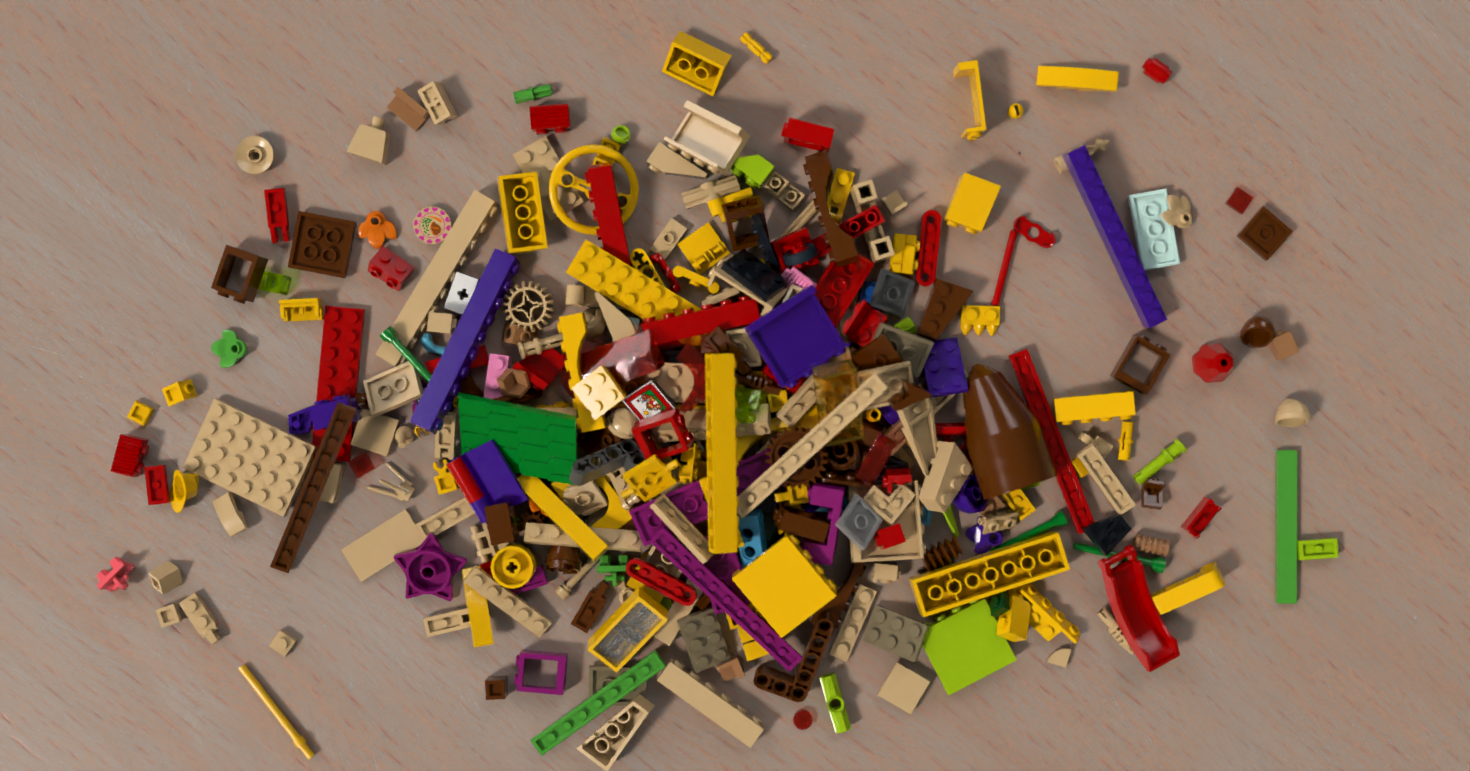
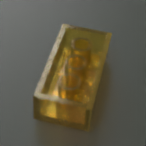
(832, 386)

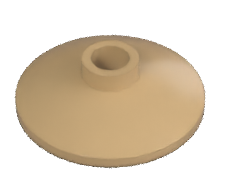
(248, 148)

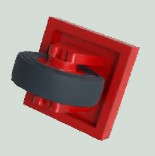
(795, 250)

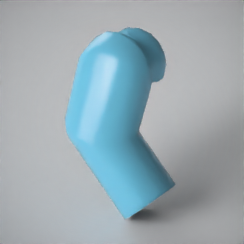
(429, 345)

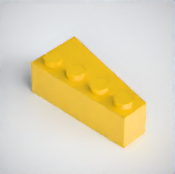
(1095, 406)

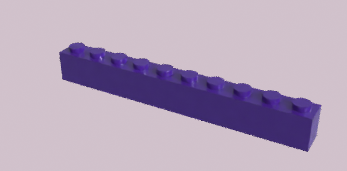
(1114, 237)
(465, 341)

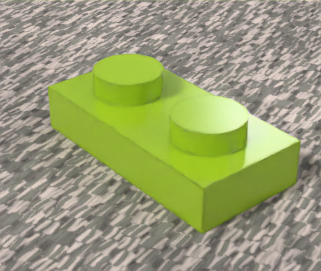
(1317, 549)

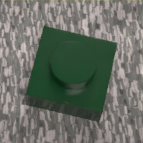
(999, 604)

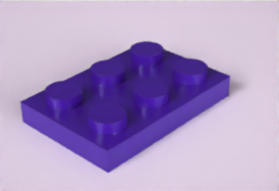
(945, 369)

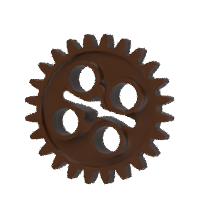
(803, 474)

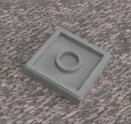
(859, 522)

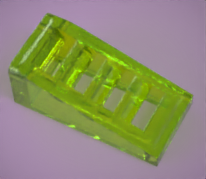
(280, 286)

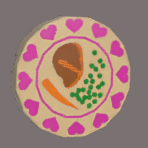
(432, 225)

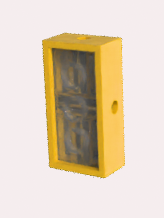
(627, 629)

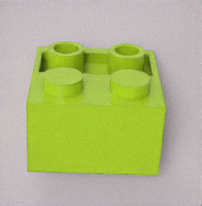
(754, 169)

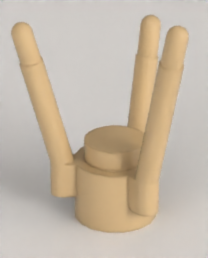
(403, 491)

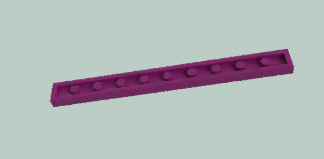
(725, 598)

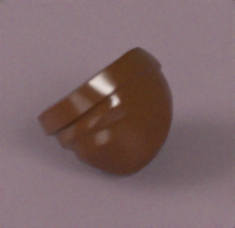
(1257, 332)

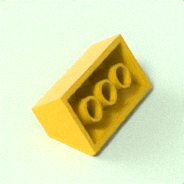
(522, 213)

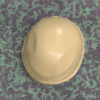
(595, 322)
(1292, 414)
(621, 422)

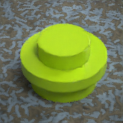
(620, 134)

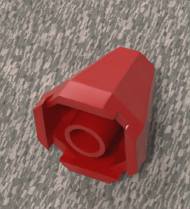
(1213, 363)

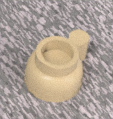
(625, 591)

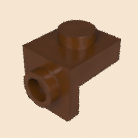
(1152, 493)

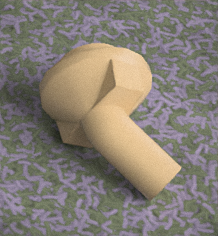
(404, 435)

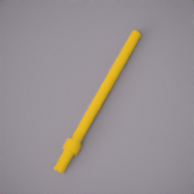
(299, 741)

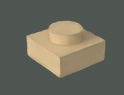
(168, 615)
(283, 643)

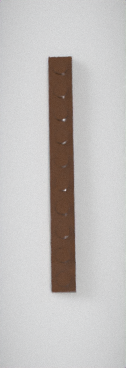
(313, 487)

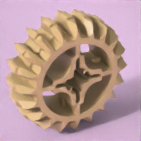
(526, 297)

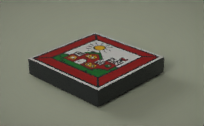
(648, 400)

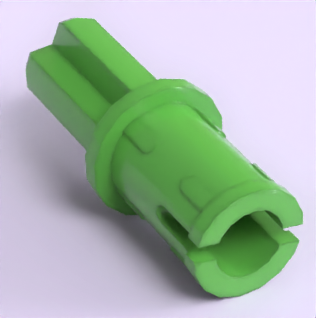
(532, 93)

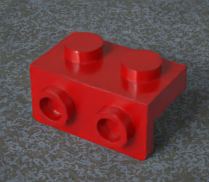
(390, 268)

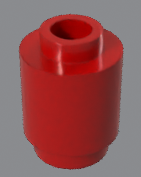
(1156, 70)

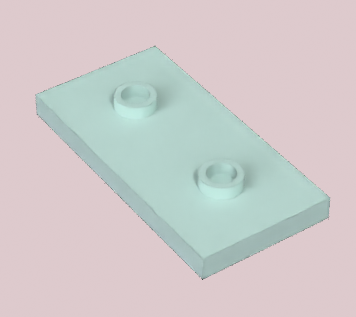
(1153, 235)

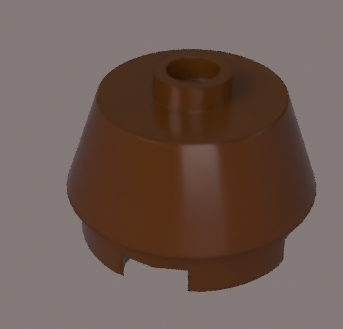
(842, 456)
(564, 559)

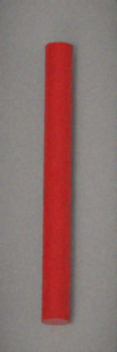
(1004, 268)

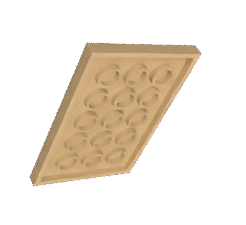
(250, 457)

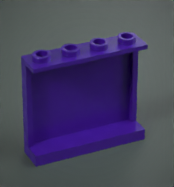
(796, 337)

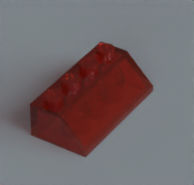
(625, 357)

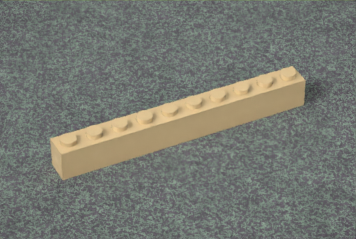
(438, 275)

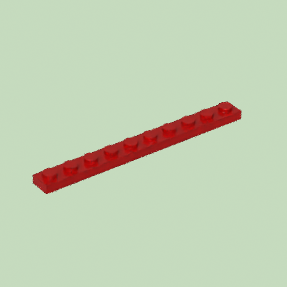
(1038, 404)

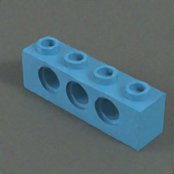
(756, 539)

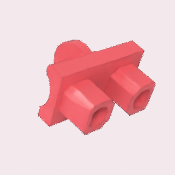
(116, 577)

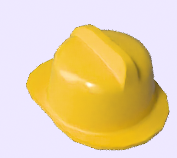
(183, 488)

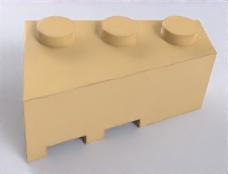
(946, 477)

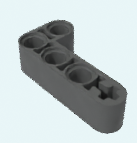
(619, 455)

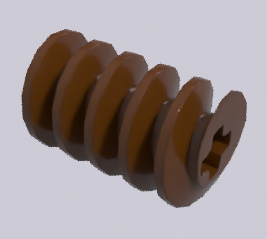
(942, 552)

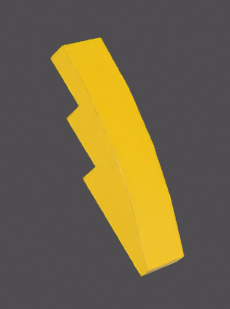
(1077, 78)
(478, 614)

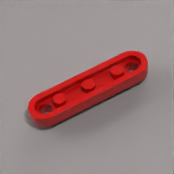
(929, 247)
(661, 581)

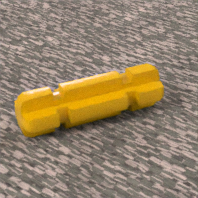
(756, 47)

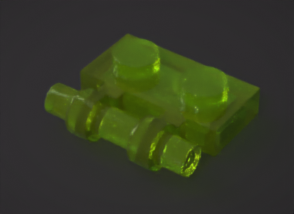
(748, 400)

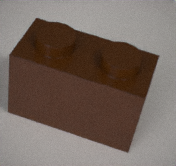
(501, 523)

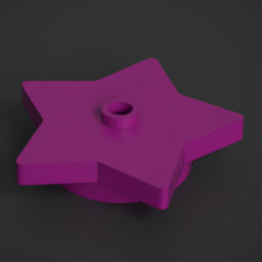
(421, 579)

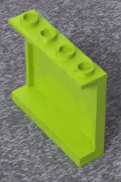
(966, 645)

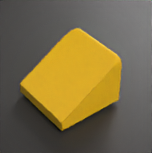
(1079, 467)

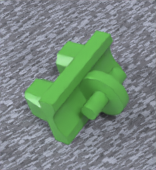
(605, 567)

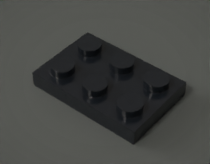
(754, 275)

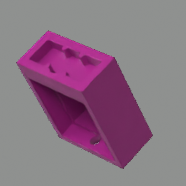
(562, 659)

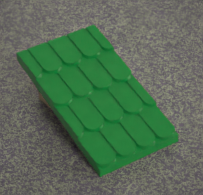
(530, 438)

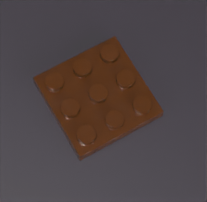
(322, 244)

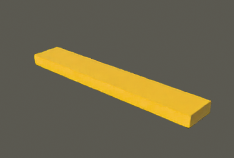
(563, 516)

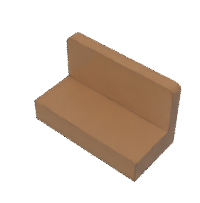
(408, 109)

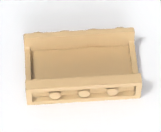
(708, 139)

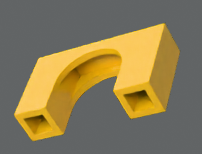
(615, 516)

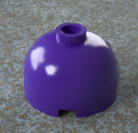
(970, 497)

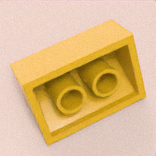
(696, 63)

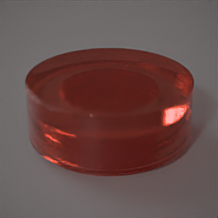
(802, 719)

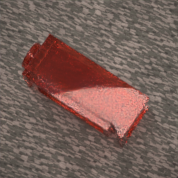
(875, 459)

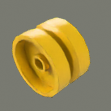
(505, 573)

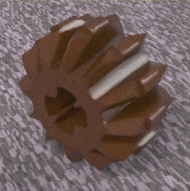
(526, 519)

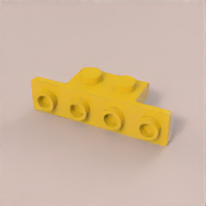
(1046, 617)

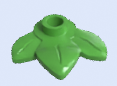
(227, 348)

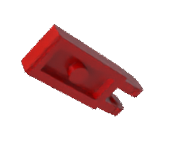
(277, 213)

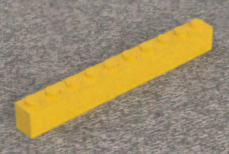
(721, 453)

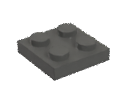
(892, 293)

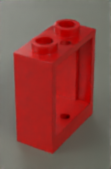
(807, 135)
(646, 442)

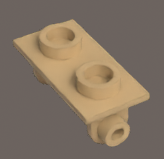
(999, 521)

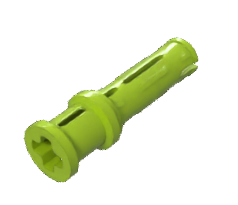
(1166, 456)

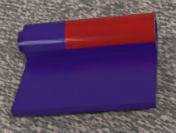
(486, 478)

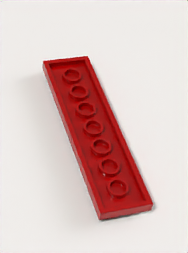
(835, 293)
(340, 364)

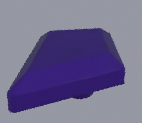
(300, 421)

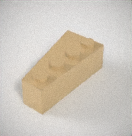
(613, 736)

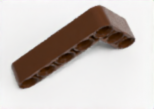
(805, 665)

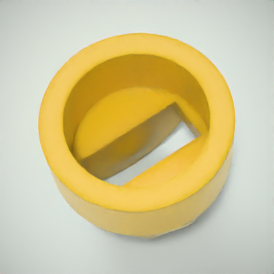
(1012, 112)

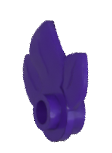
(983, 542)

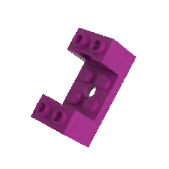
(828, 496)

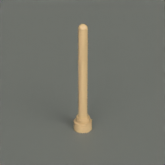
(565, 589)

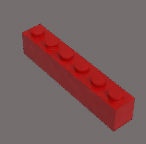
(607, 210)
(702, 321)

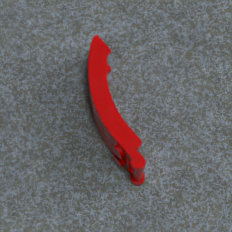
(1136, 611)

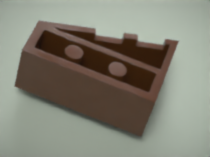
(941, 307)

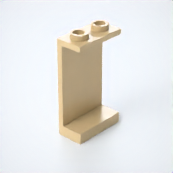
(717, 272)

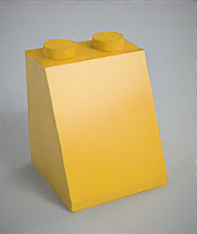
(971, 203)

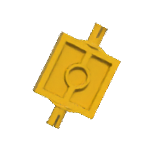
(649, 478)

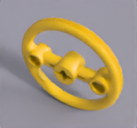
(559, 170)

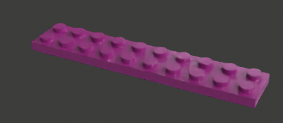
(691, 499)

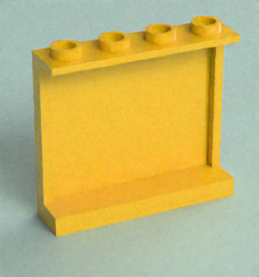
(785, 584)

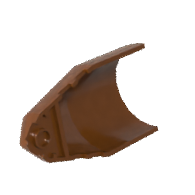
(1002, 435)

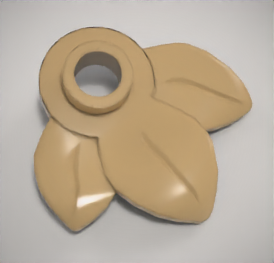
(1179, 212)

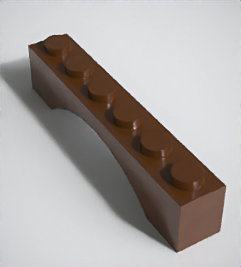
(841, 244)
(841, 602)

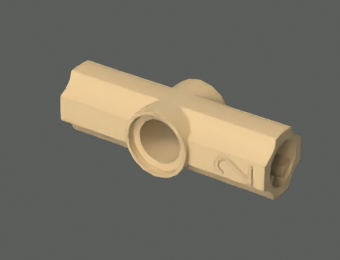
(710, 191)

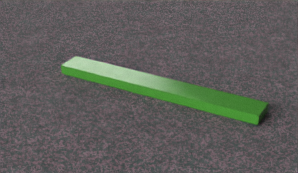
(1286, 526)
(598, 702)

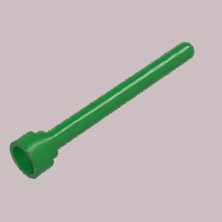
(390, 336)
(1057, 520)
(1157, 564)

